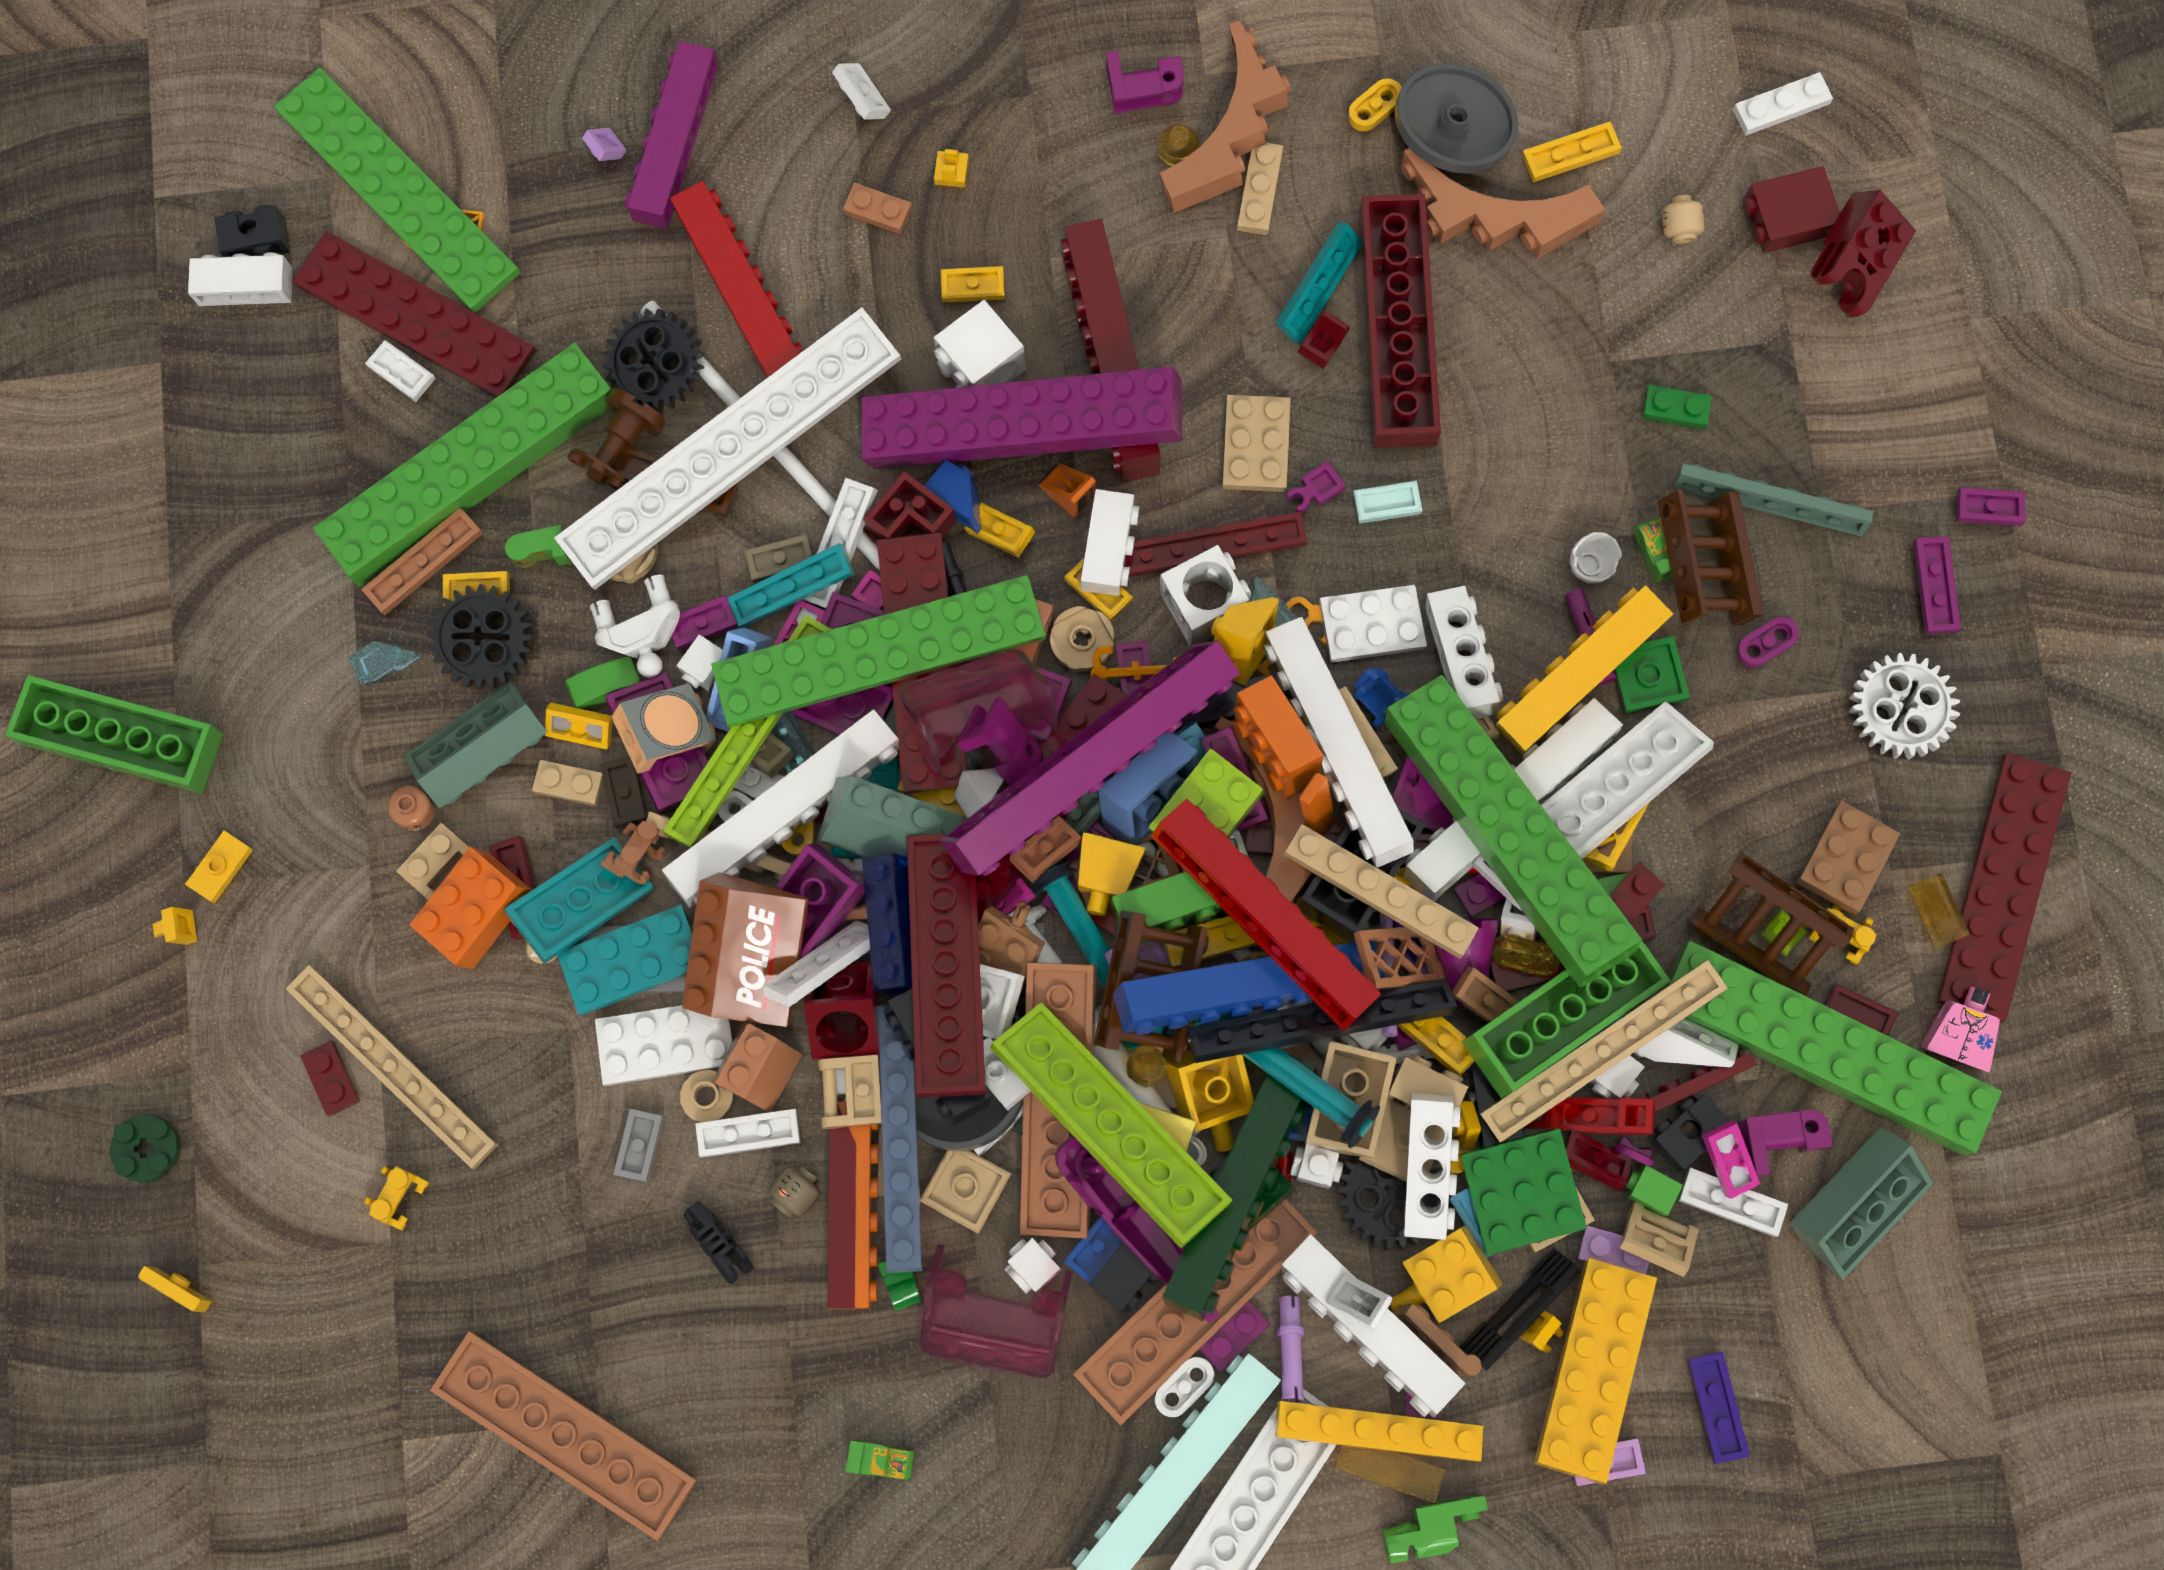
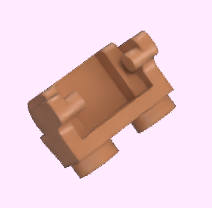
(634, 850)

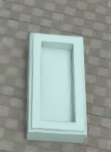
(1387, 502)

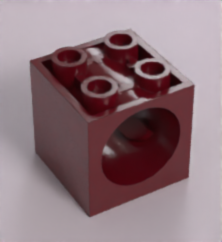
(844, 1034)

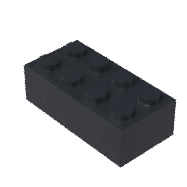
(1337, 908)

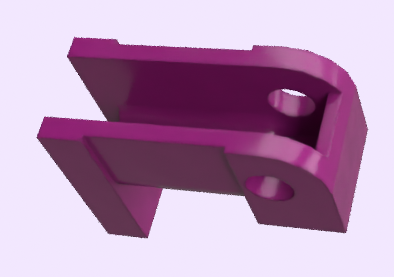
(1146, 87)
(1004, 738)
(1784, 1132)

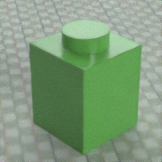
(1653, 1190)

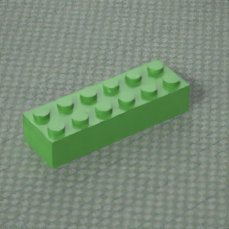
(114, 734)
(1559, 1020)

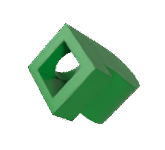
(901, 1288)

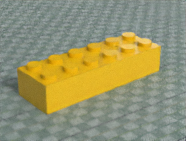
(1586, 666)
(1595, 1371)

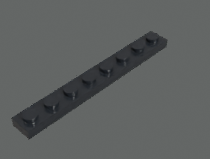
(1311, 1023)

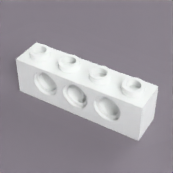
(1456, 606)
(1420, 1219)

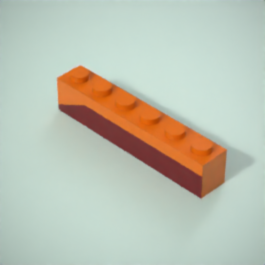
(852, 1216)

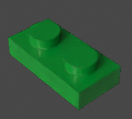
(1676, 407)

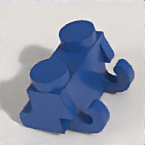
(1376, 694)

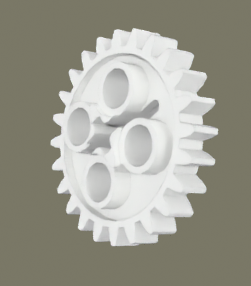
(1931, 719)

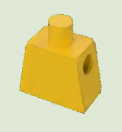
(1106, 870)

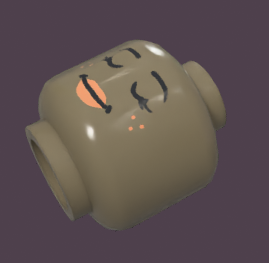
(794, 1191)

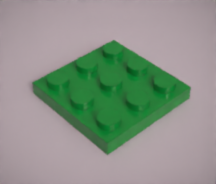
(1522, 1191)

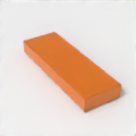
(1317, 805)

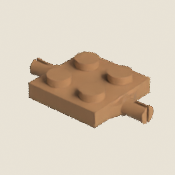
(1007, 941)

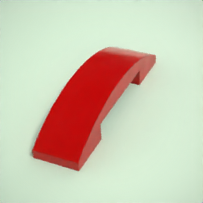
(1599, 1116)

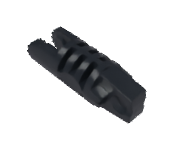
(716, 1242)

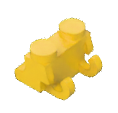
(1862, 936)
(391, 1195)

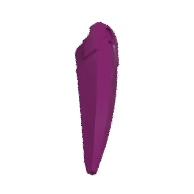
(1120, 1211)

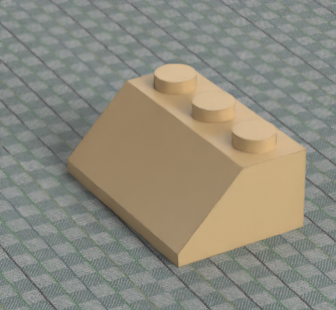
(1360, 1077)

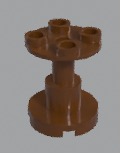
(623, 431)

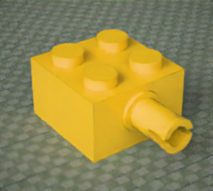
(1211, 1094)
(1449, 1275)

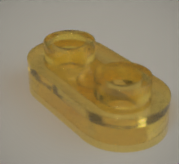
(1525, 955)

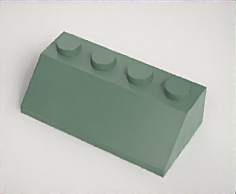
(475, 745)
(878, 820)
(1862, 1202)

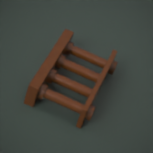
(1734, 554)
(1774, 893)
(1126, 964)

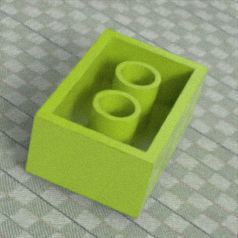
(1219, 791)

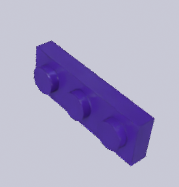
(1718, 1407)

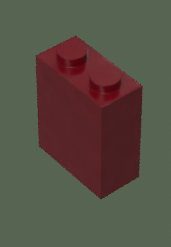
(1791, 209)

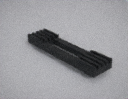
(1554, 1273)

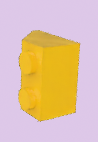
(1244, 634)

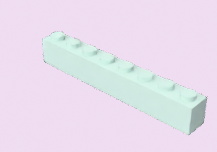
(1182, 1469)

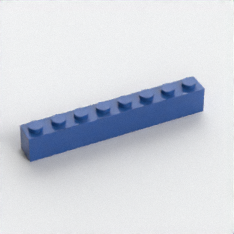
(1212, 993)

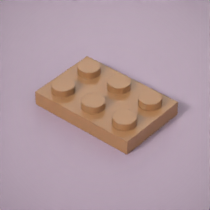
(1848, 858)

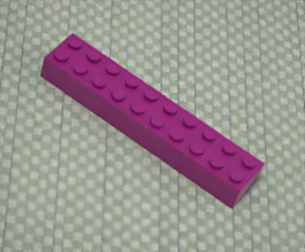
(1023, 418)
(1089, 758)

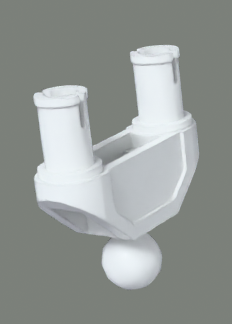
(642, 633)

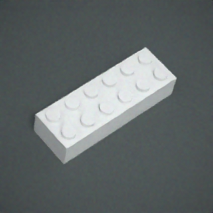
(1392, 1343)

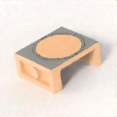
(663, 725)

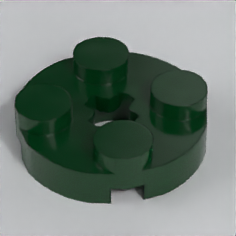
(129, 1137)

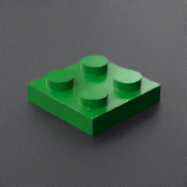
(1651, 676)

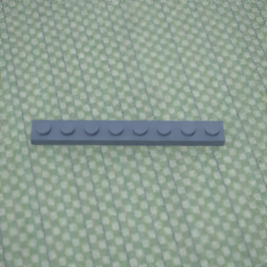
(899, 1153)

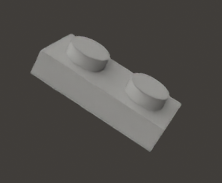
(639, 1145)

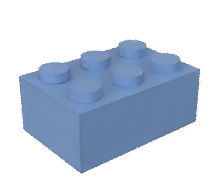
(1143, 789)

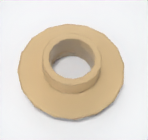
(689, 1102)

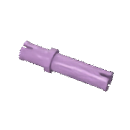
(1290, 1336)

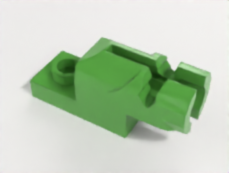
(1434, 1528)

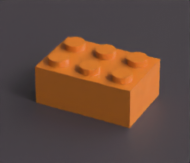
(1277, 737)
(469, 908)

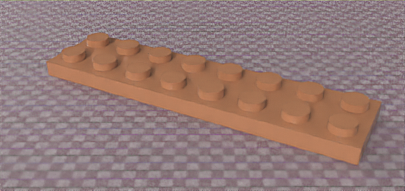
(1047, 1198)
(1162, 1338)
(564, 1435)

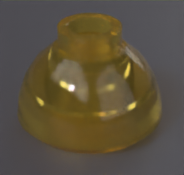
(1177, 143)

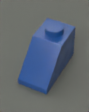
(959, 491)

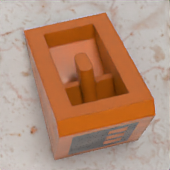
(1069, 488)

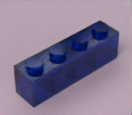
(888, 921)

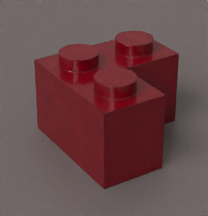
(908, 506)

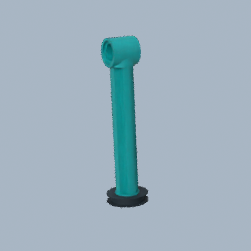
(1078, 921)
(1314, 1090)

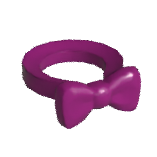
(1642, 1155)

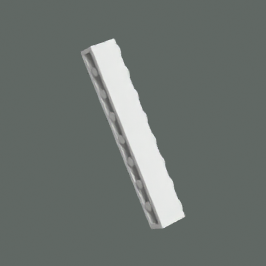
(1337, 736)
(1542, 771)
(783, 806)

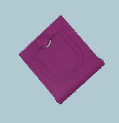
(1420, 799)

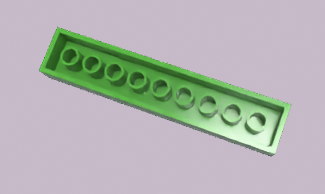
(465, 464)
(1512, 831)
(1842, 1054)

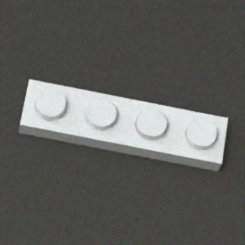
(845, 527)
(819, 965)

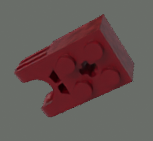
(1863, 249)

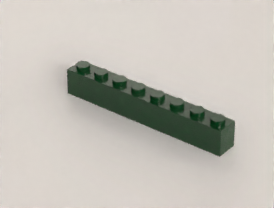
(1244, 1179)

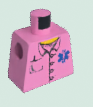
(1965, 1031)

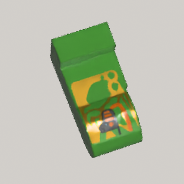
(536, 545)
(1653, 548)
(879, 1460)

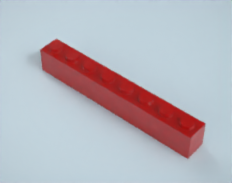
(735, 278)
(1265, 914)

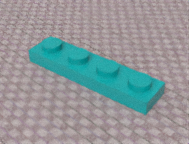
(1319, 282)
(790, 586)

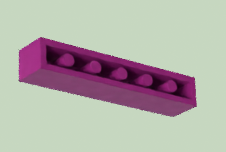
(672, 134)

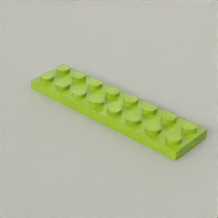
(1111, 1124)

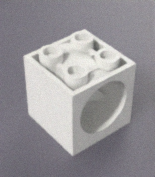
(979, 349)
(1207, 566)

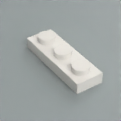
(1782, 103)
(748, 1133)
(1747, 1209)

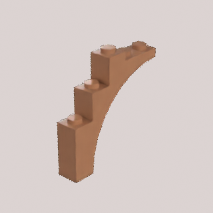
(1218, 162)
(1495, 220)
(1285, 822)

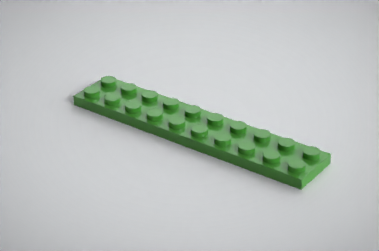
(397, 190)
(878, 651)

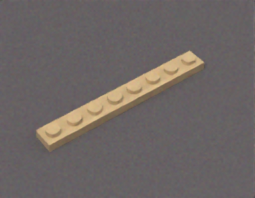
(1604, 1050)
(391, 1067)

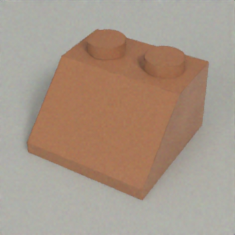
(757, 1067)

